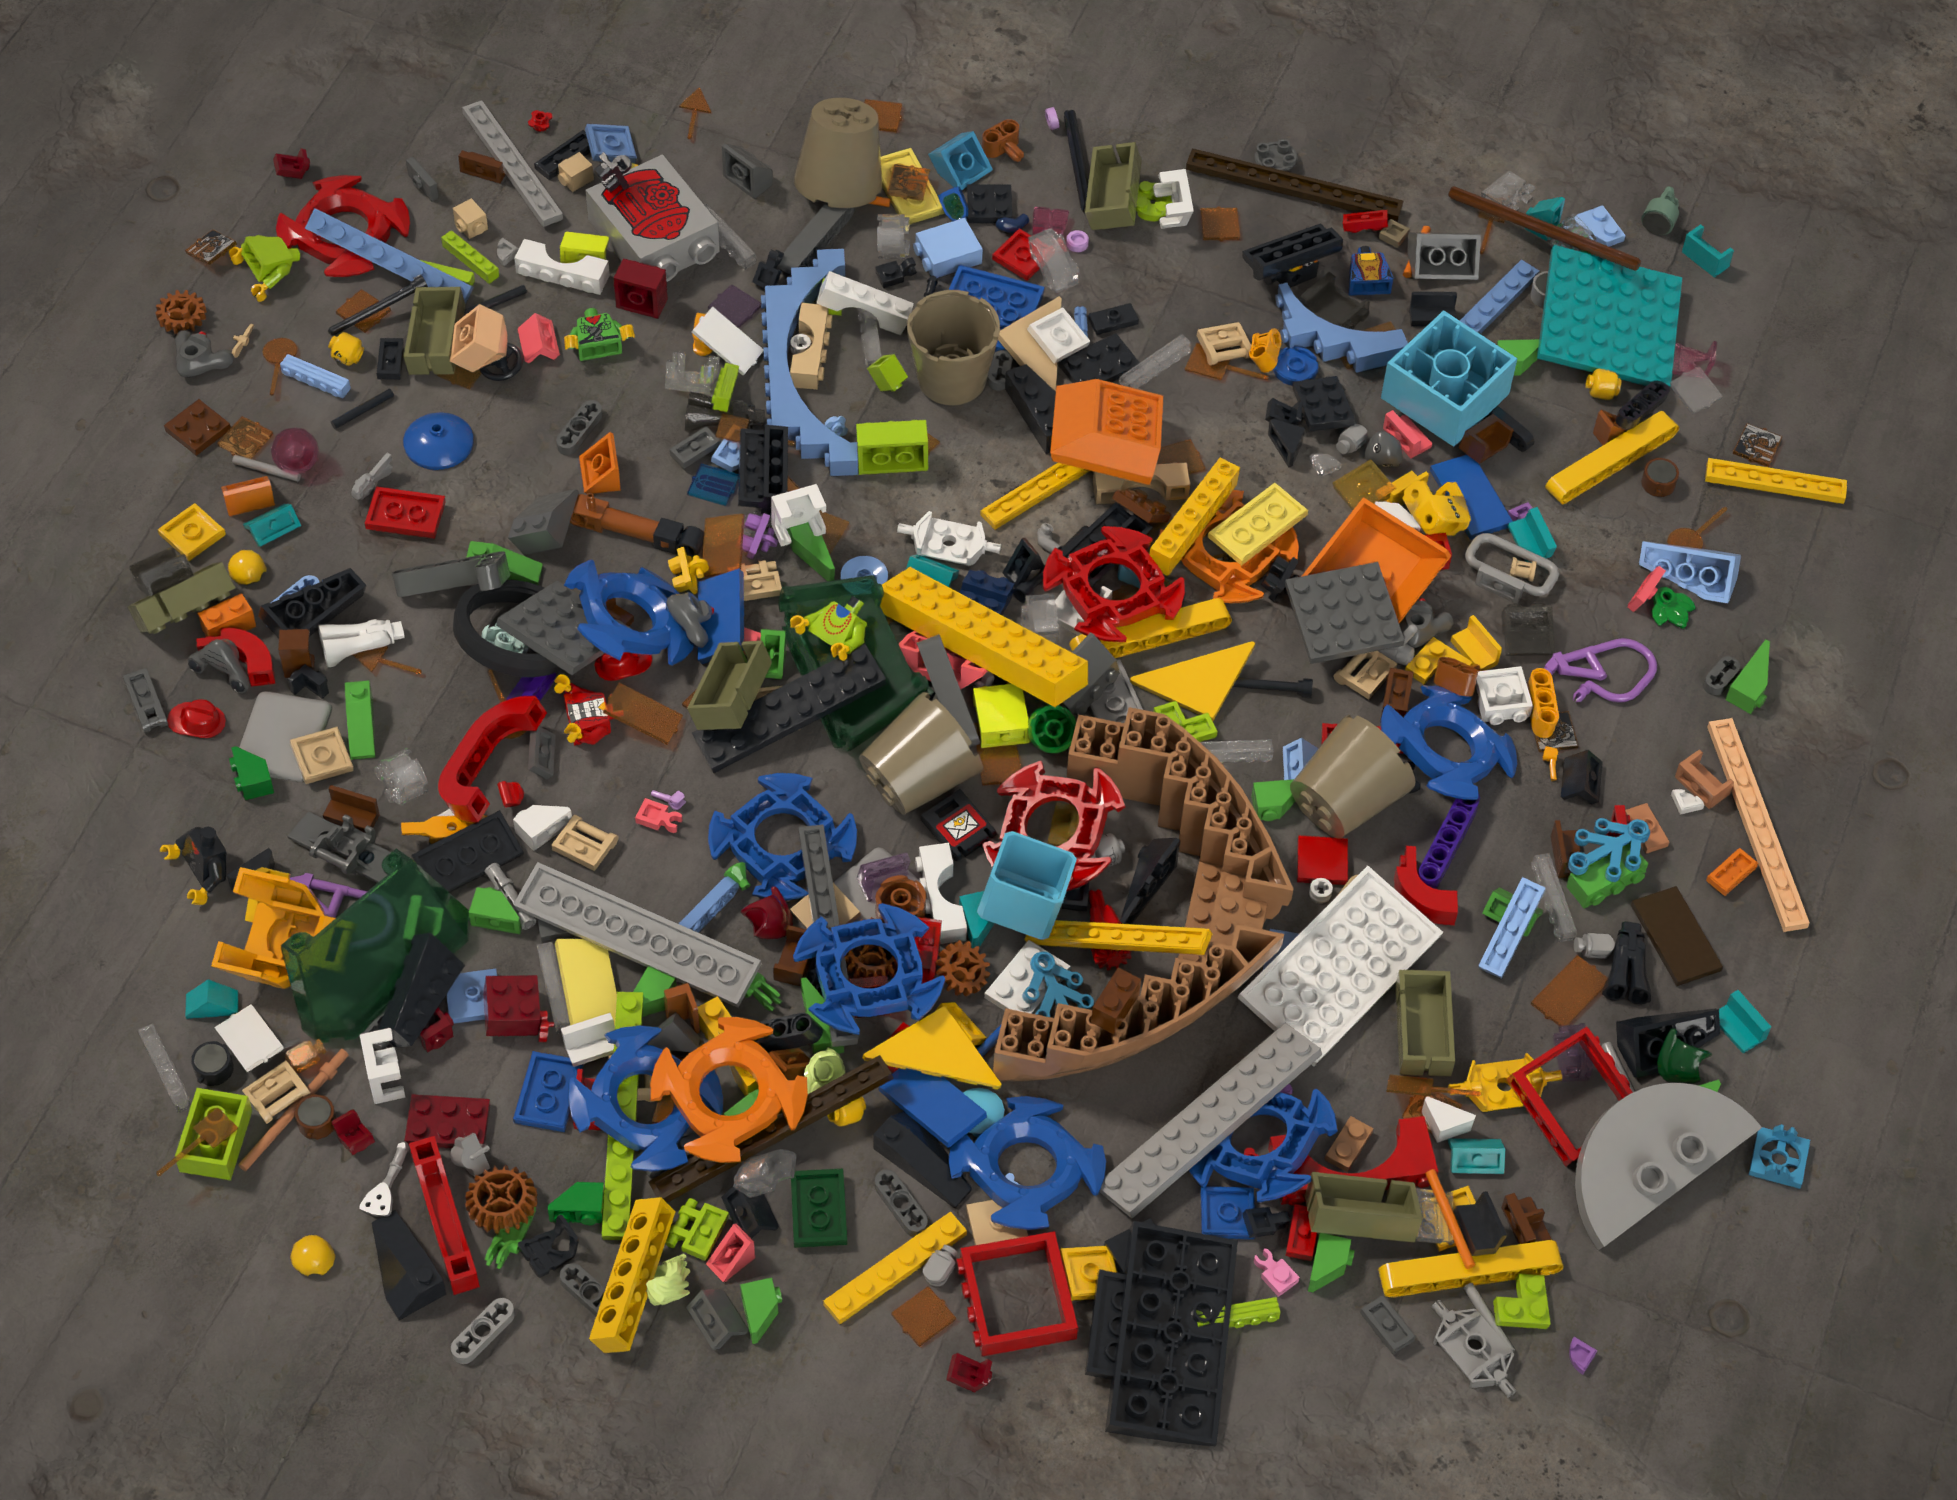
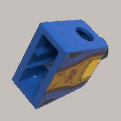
(1369, 273)

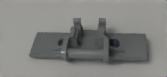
(358, 847)

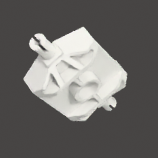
(931, 534)

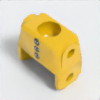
(1437, 512)

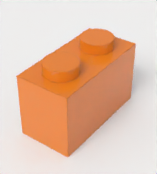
(227, 614)

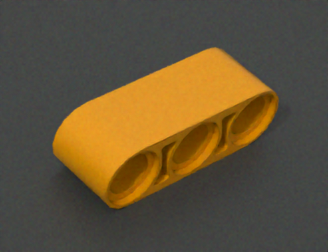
(1545, 708)

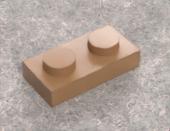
(1349, 1144)

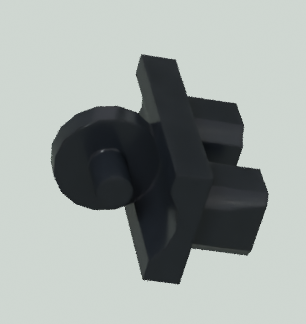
(612, 172)
(1285, 570)

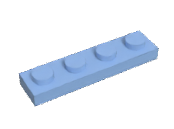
(1511, 928)

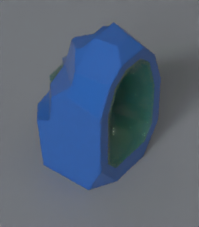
(954, 204)

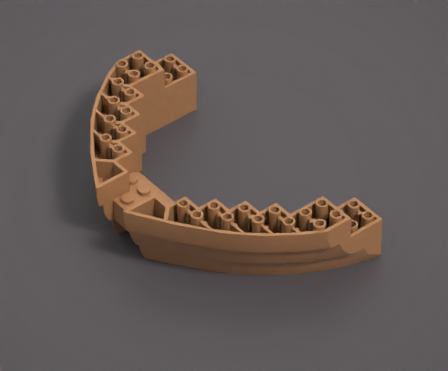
(1233, 894)

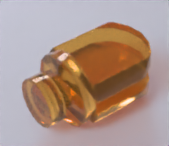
(305, 1055)

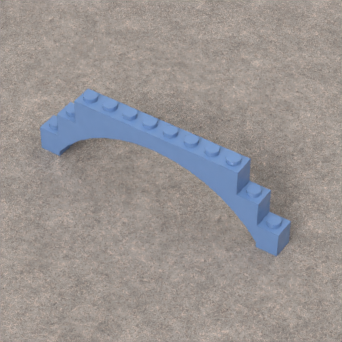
(785, 404)

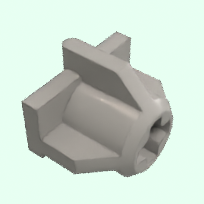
(470, 1154)

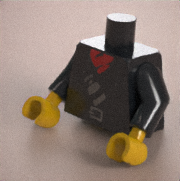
(205, 858)

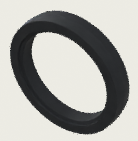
(485, 652)

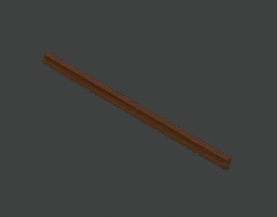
(1545, 228)

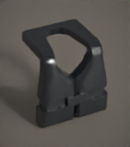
(540, 1251)

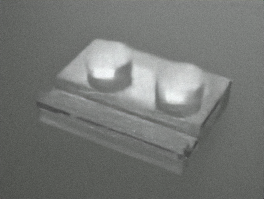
(1433, 1226)

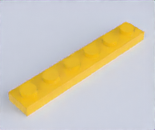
(1776, 480)
(893, 1268)

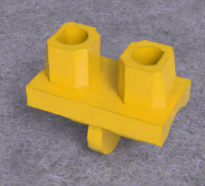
(689, 569)

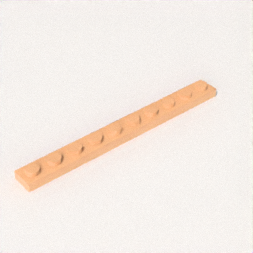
(1758, 825)

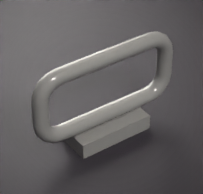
(1501, 582)

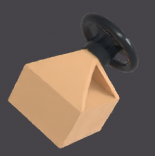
(482, 342)

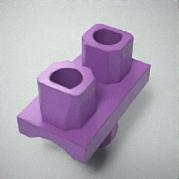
(758, 524)

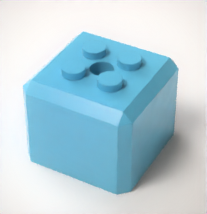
(1026, 885)

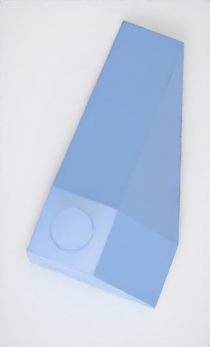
(1701, 571)

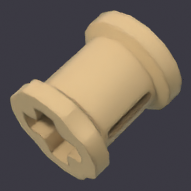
(1523, 569)

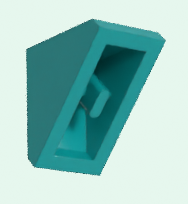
(211, 1000)

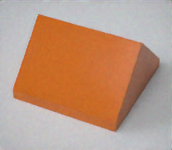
(600, 467)
(248, 496)

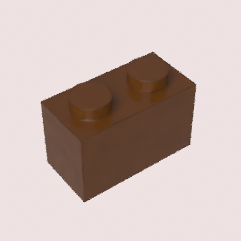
(1116, 1000)

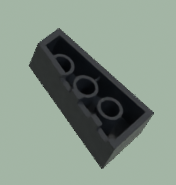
(1034, 402)
(313, 604)
(420, 989)

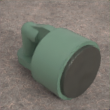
(1661, 213)

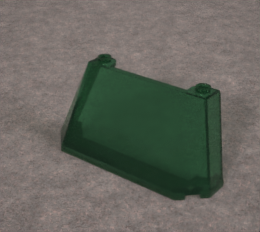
(873, 712)
(353, 963)

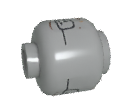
(1110, 847)

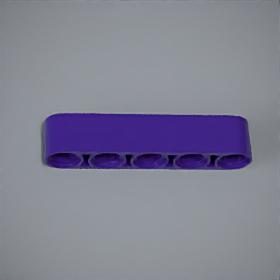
(1446, 850)

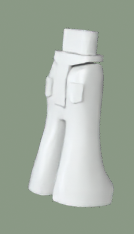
(346, 640)

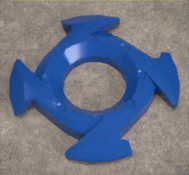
(643, 588)
(1445, 710)
(786, 795)
(847, 1000)
(601, 1102)
(1028, 1122)
(1273, 1170)

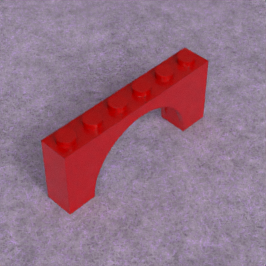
(1407, 1163)

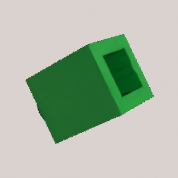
(252, 772)
(579, 1204)

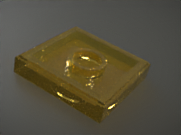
(1364, 482)

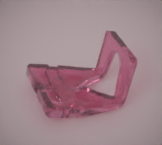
(1045, 218)
(1686, 357)

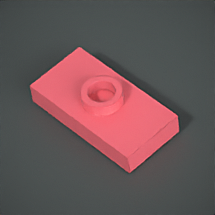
(1647, 589)

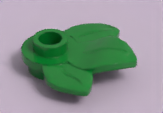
(1673, 609)

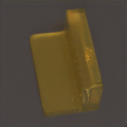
(1064, 824)

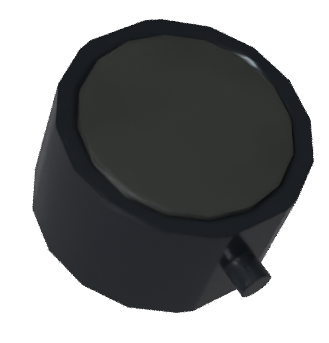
(212, 1063)

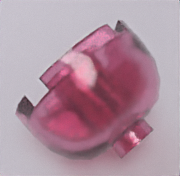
(295, 450)

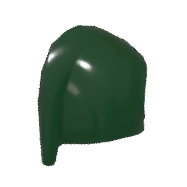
(1680, 1061)

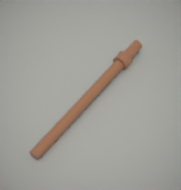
(326, 1073)

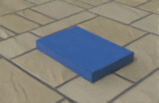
(545, 1092)

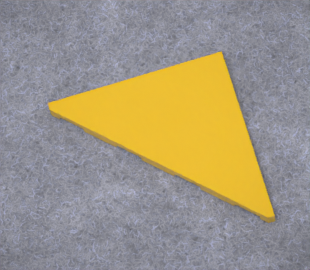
(1199, 682)
(937, 1049)

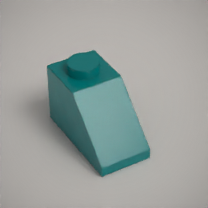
(1548, 211)
(976, 926)

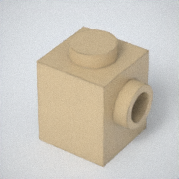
(575, 172)
(470, 219)

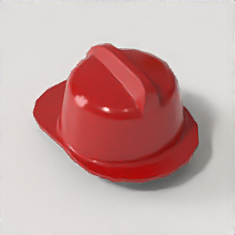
(629, 665)
(196, 719)

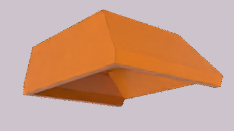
(1107, 429)
(1404, 555)

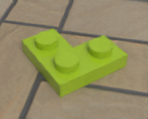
(1200, 726)
(1527, 1310)

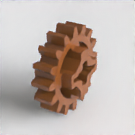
(181, 311)
(969, 962)

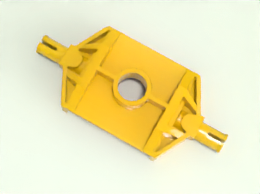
(1487, 1076)

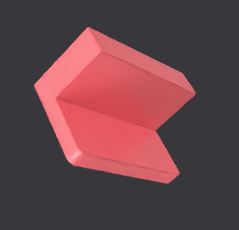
(538, 338)
(1409, 435)

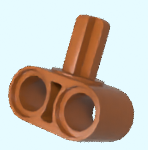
(1002, 139)
(1456, 676)

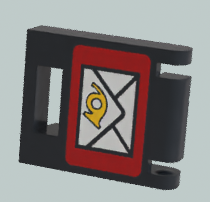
(961, 828)

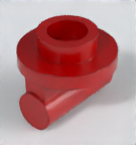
(510, 793)

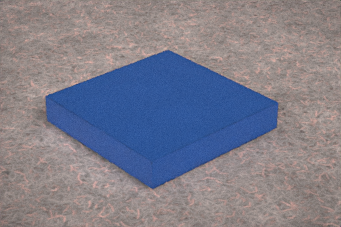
(1223, 1211)

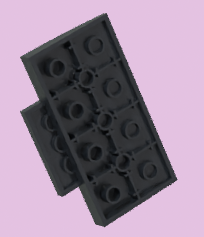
(1148, 1336)

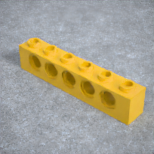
(1194, 515)
(633, 1267)

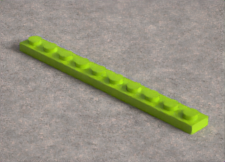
(619, 1157)

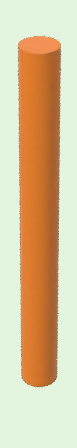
(1450, 1219)

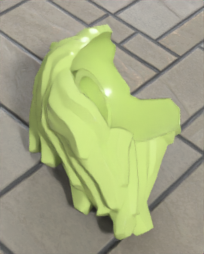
(823, 1068)
(669, 1281)

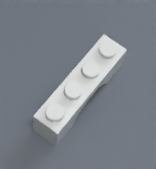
(586, 275)
(841, 292)
(936, 868)

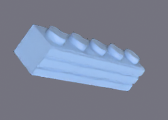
(315, 376)

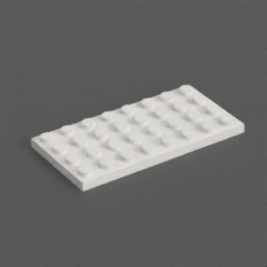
(1341, 962)

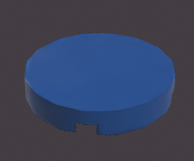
(1296, 365)

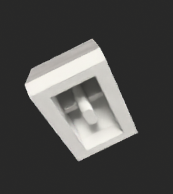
(1446, 1120)

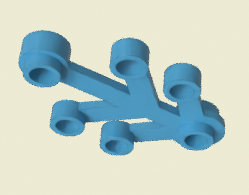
(1610, 845)
(1055, 991)

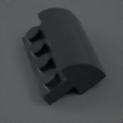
(1292, 251)
(762, 466)
(1113, 517)

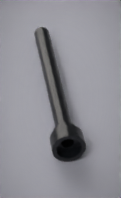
(382, 304)
(1028, 588)
(1302, 687)

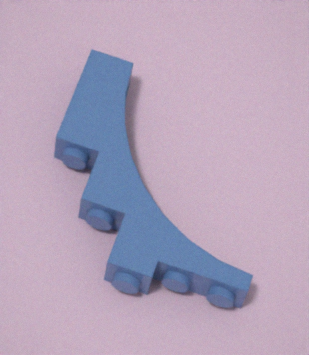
(1332, 341)

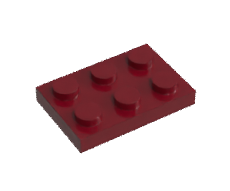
(446, 1119)

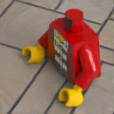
(584, 713)

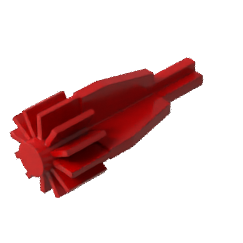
(1105, 914)

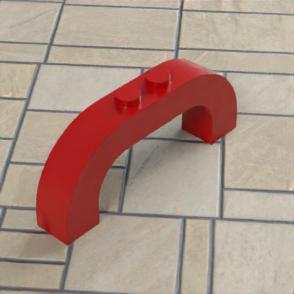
(503, 719)

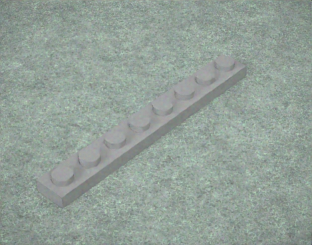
(513, 163)

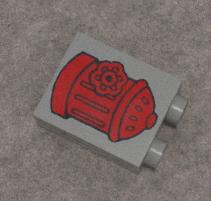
(655, 219)

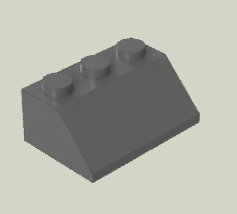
(1444, 255)
(1101, 673)

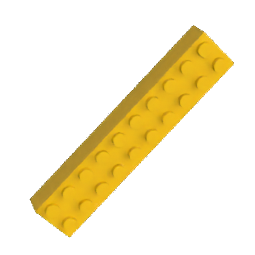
(984, 637)

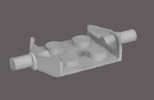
(1481, 1366)

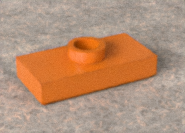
(1732, 871)

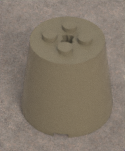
(840, 154)
(952, 345)
(919, 756)
(1351, 777)

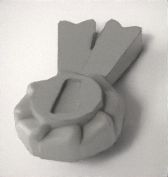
(366, 482)

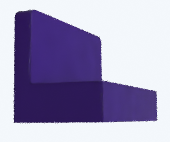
(533, 686)

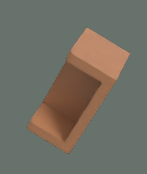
(1701, 781)

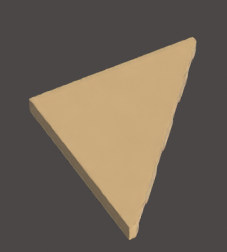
(1025, 348)

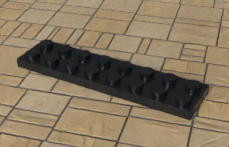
(793, 708)

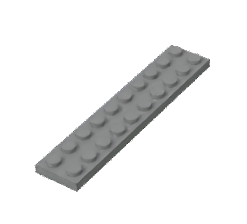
(637, 934)
(1209, 1120)

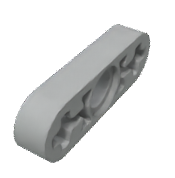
(463, 1339)

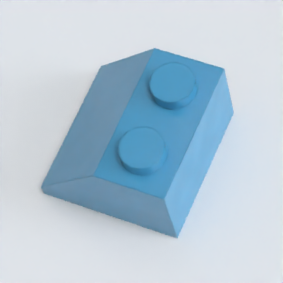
(961, 160)

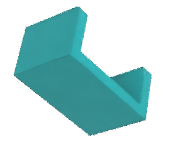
(1704, 254)

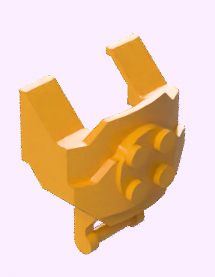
(283, 910)

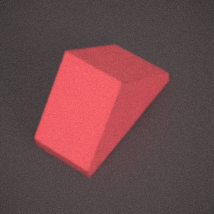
(732, 1254)

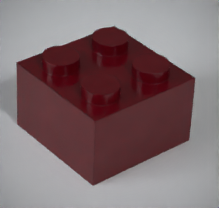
(640, 288)
(511, 1005)

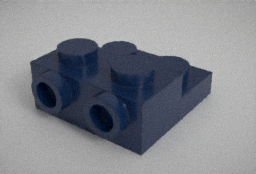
(988, 590)

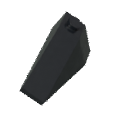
(1153, 869)
(1643, 1037)
(920, 1156)
(405, 1268)

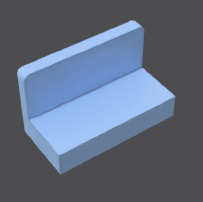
(1296, 757)

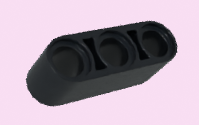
(798, 1031)

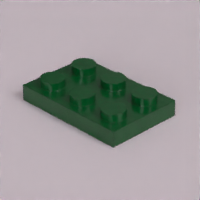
(818, 1208)

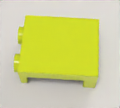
(1001, 715)

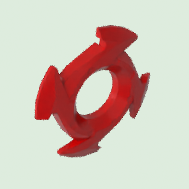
(334, 197)
(1104, 615)
(1034, 789)

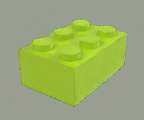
(892, 447)
(222, 1159)

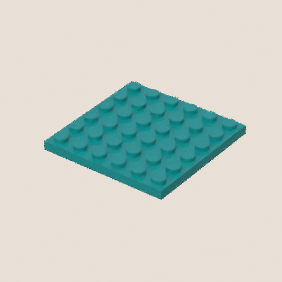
(1609, 317)

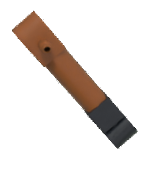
(665, 534)

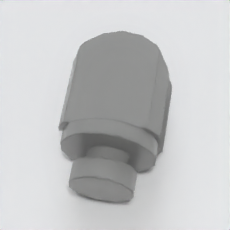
(1352, 439)
(1594, 945)
(940, 1266)

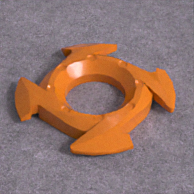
(1231, 578)
(734, 1048)

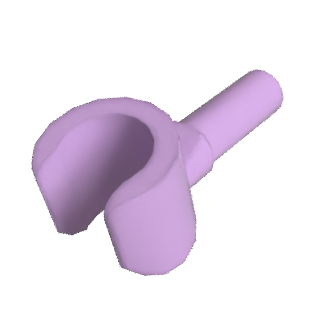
(675, 801)

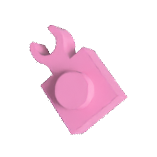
(1276, 1274)

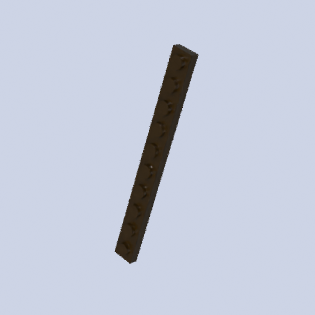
(1292, 184)
(818, 1105)

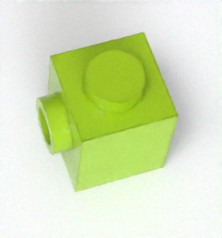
(887, 373)

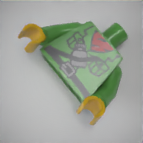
(597, 335)

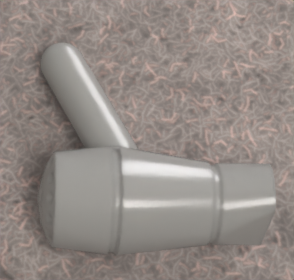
(1403, 654)

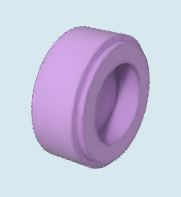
(1051, 118)
(1077, 241)

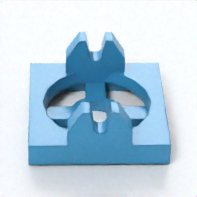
(1776, 1172)

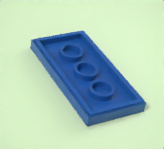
(1483, 503)
(726, 624)
(934, 1104)

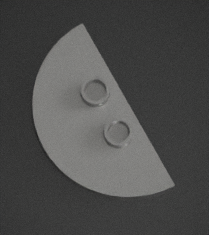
(1651, 1150)

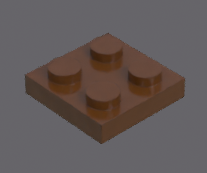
(197, 427)
(1139, 504)

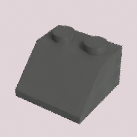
(746, 170)

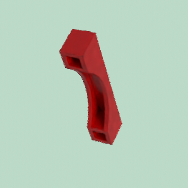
(444, 1215)

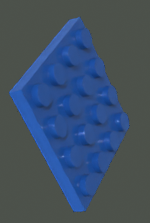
(1008, 296)

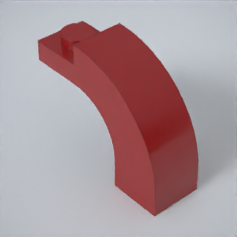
(251, 652)
(1435, 904)
(929, 948)

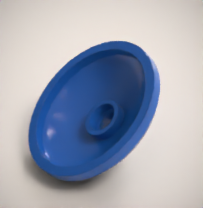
(441, 448)

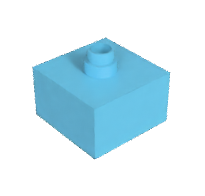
(1448, 378)

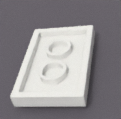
(1016, 977)

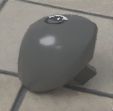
(1384, 450)

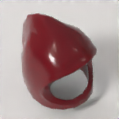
(769, 916)

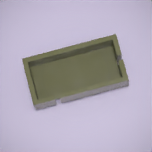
(1113, 186)
(432, 329)
(190, 595)
(729, 685)
(1425, 1022)
(1355, 1208)

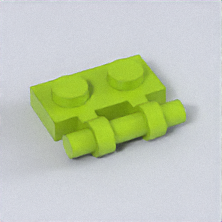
(704, 1232)

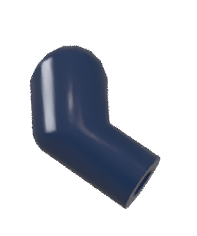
(1012, 225)

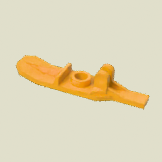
(435, 827)

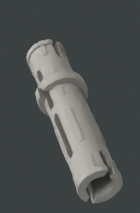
(506, 886)

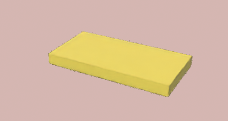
(915, 209)
(1258, 524)
(586, 979)

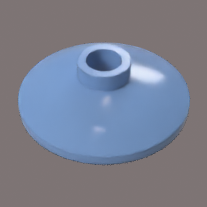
(865, 566)

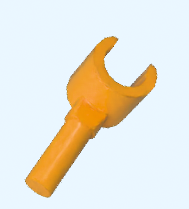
(1550, 754)

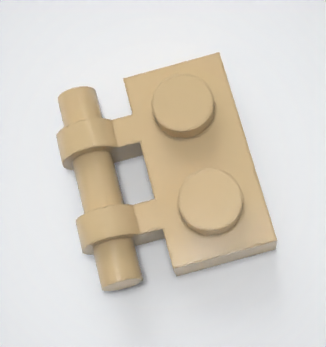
(761, 585)

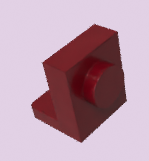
(292, 165)
(438, 1033)
(352, 1132)
(969, 1373)

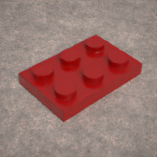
(405, 512)

